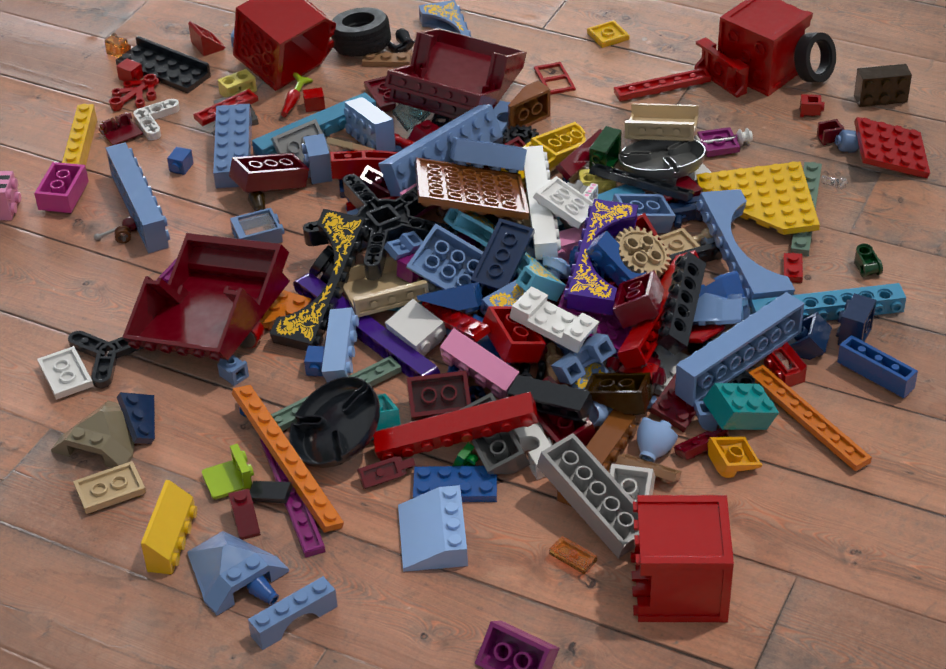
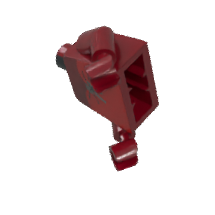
(653, 366)

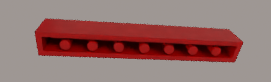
(456, 427)

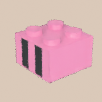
(8, 195)

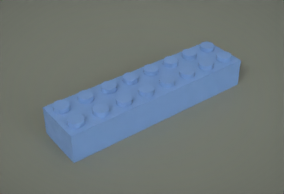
(475, 124)
(138, 197)
(739, 348)

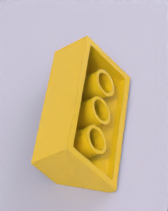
(168, 529)

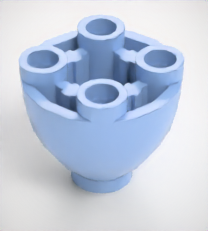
(655, 438)

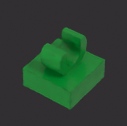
(465, 457)

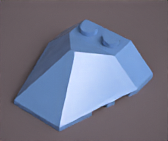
(721, 310)
(227, 565)

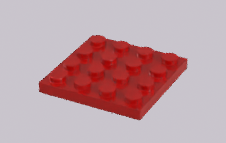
(891, 147)

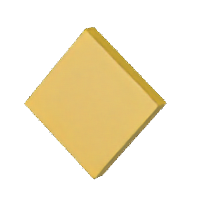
(608, 34)

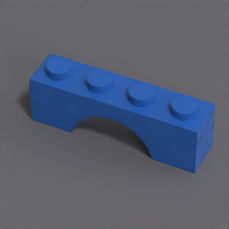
(605, 253)

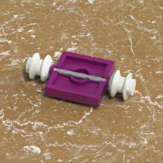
(723, 140)

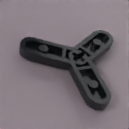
(97, 347)

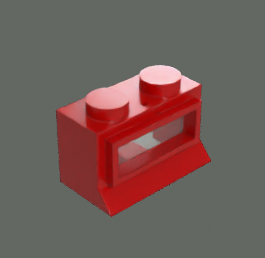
(786, 365)

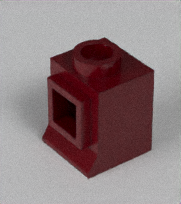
(828, 130)

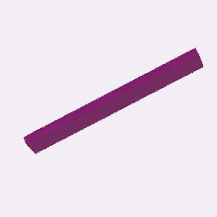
(300, 516)

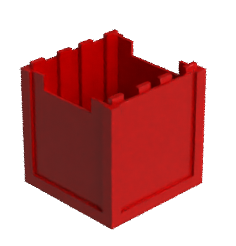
(765, 39)
(682, 558)

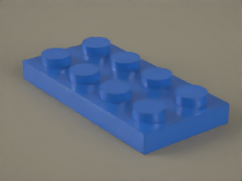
(474, 481)

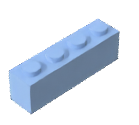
(340, 344)

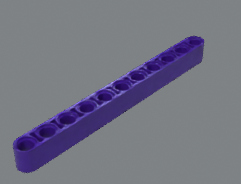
(373, 333)

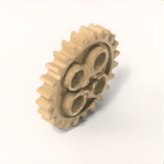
(643, 251)

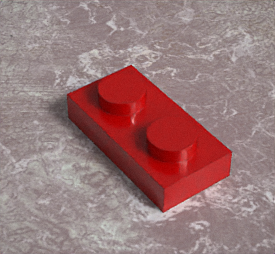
(793, 267)

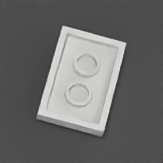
(65, 372)

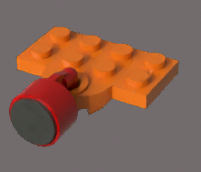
(284, 305)

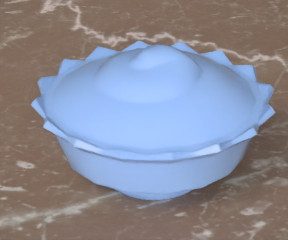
(557, 267)

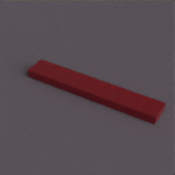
(577, 158)

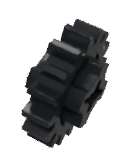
(523, 132)

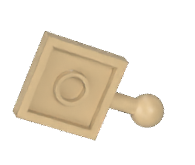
(681, 240)

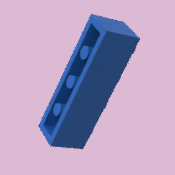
(877, 366)

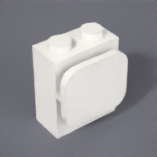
(417, 327)

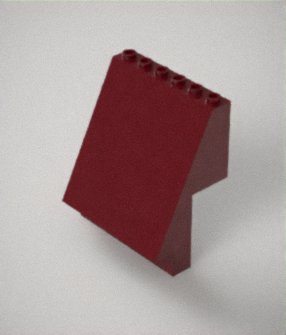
(454, 73)
(210, 299)

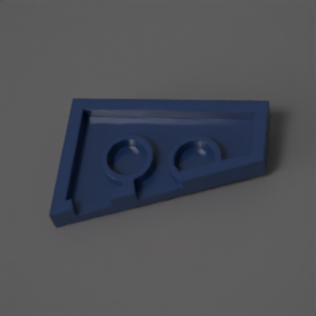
(139, 416)

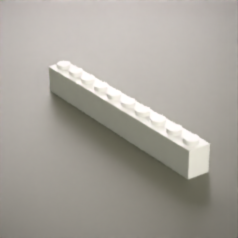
(544, 222)

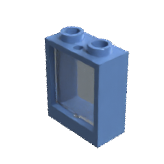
(258, 226)

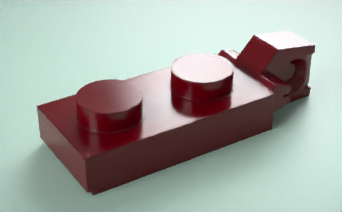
(697, 444)
(384, 471)

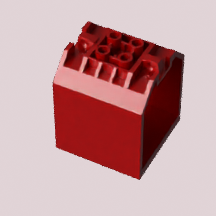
(281, 38)

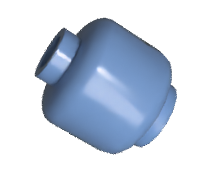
(847, 141)

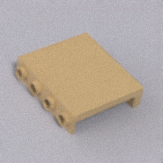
(662, 122)
(382, 294)

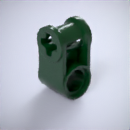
(867, 261)

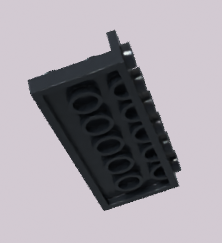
(168, 65)

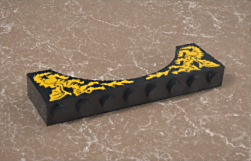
(308, 325)

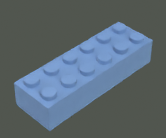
(232, 139)

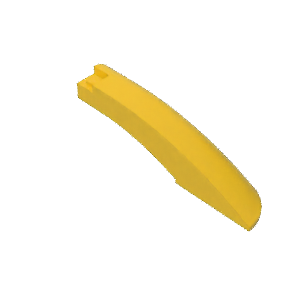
(558, 144)

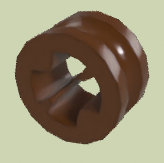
(118, 236)

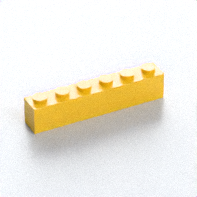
(81, 135)

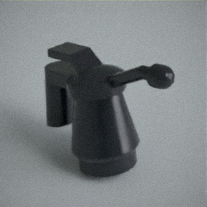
(404, 39)

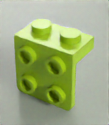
(229, 476)

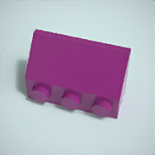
(514, 649)

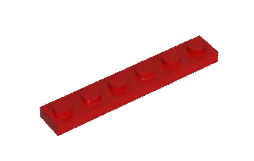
(662, 84)
(463, 323)

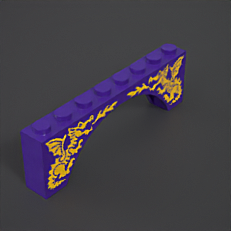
(586, 288)

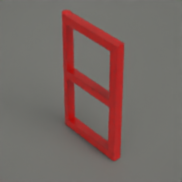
(564, 76)

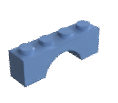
(269, 625)

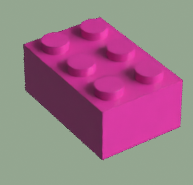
(61, 187)

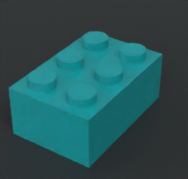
(740, 406)

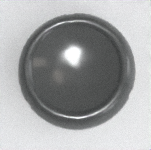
(662, 158)

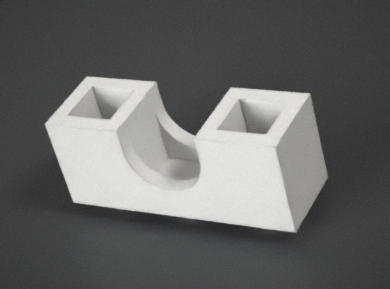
(533, 439)

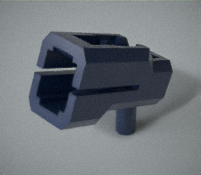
(685, 211)

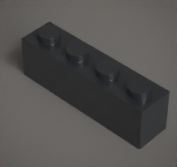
(555, 398)

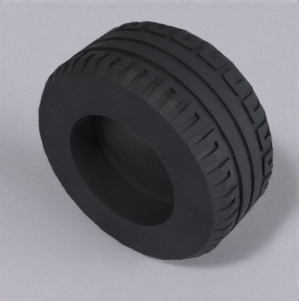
(361, 31)

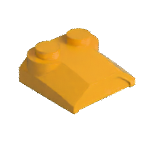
(732, 455)

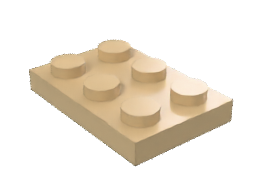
(109, 487)

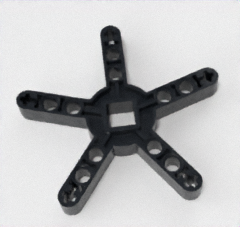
(385, 219)

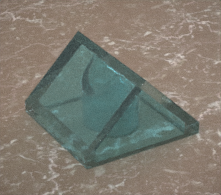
(409, 116)

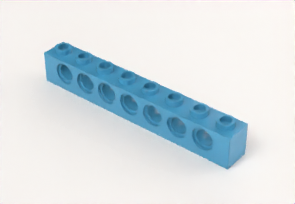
(830, 303)

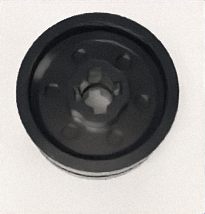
(324, 264)

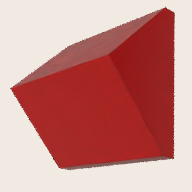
(204, 40)

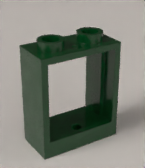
(606, 148)

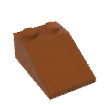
(529, 105)

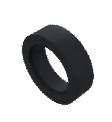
(827, 57)

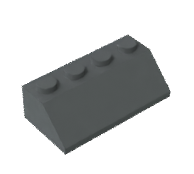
(502, 450)

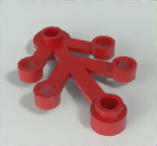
(149, 82)

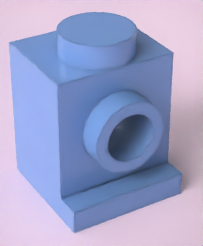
(228, 370)

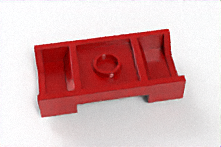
(724, 72)

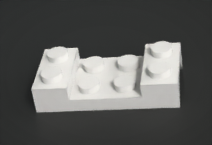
(552, 321)

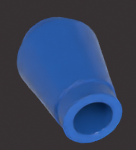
(263, 590)

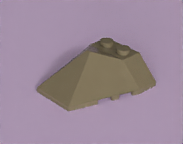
(100, 433)

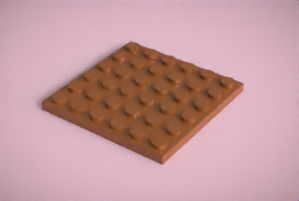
(471, 189)

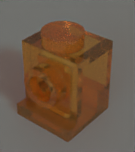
(116, 45)

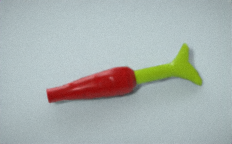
(294, 95)

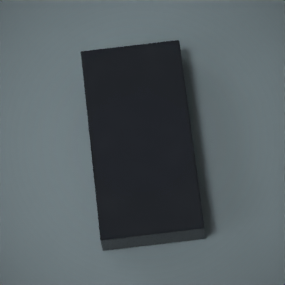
(270, 491)

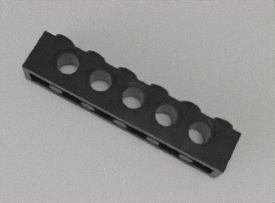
(681, 303)

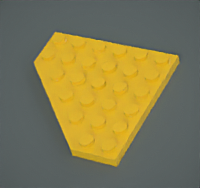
(774, 195)

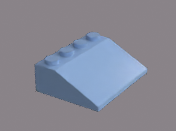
(433, 530)

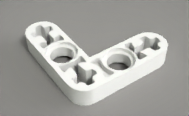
(153, 112)

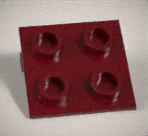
(119, 130)

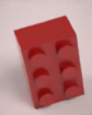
(512, 339)

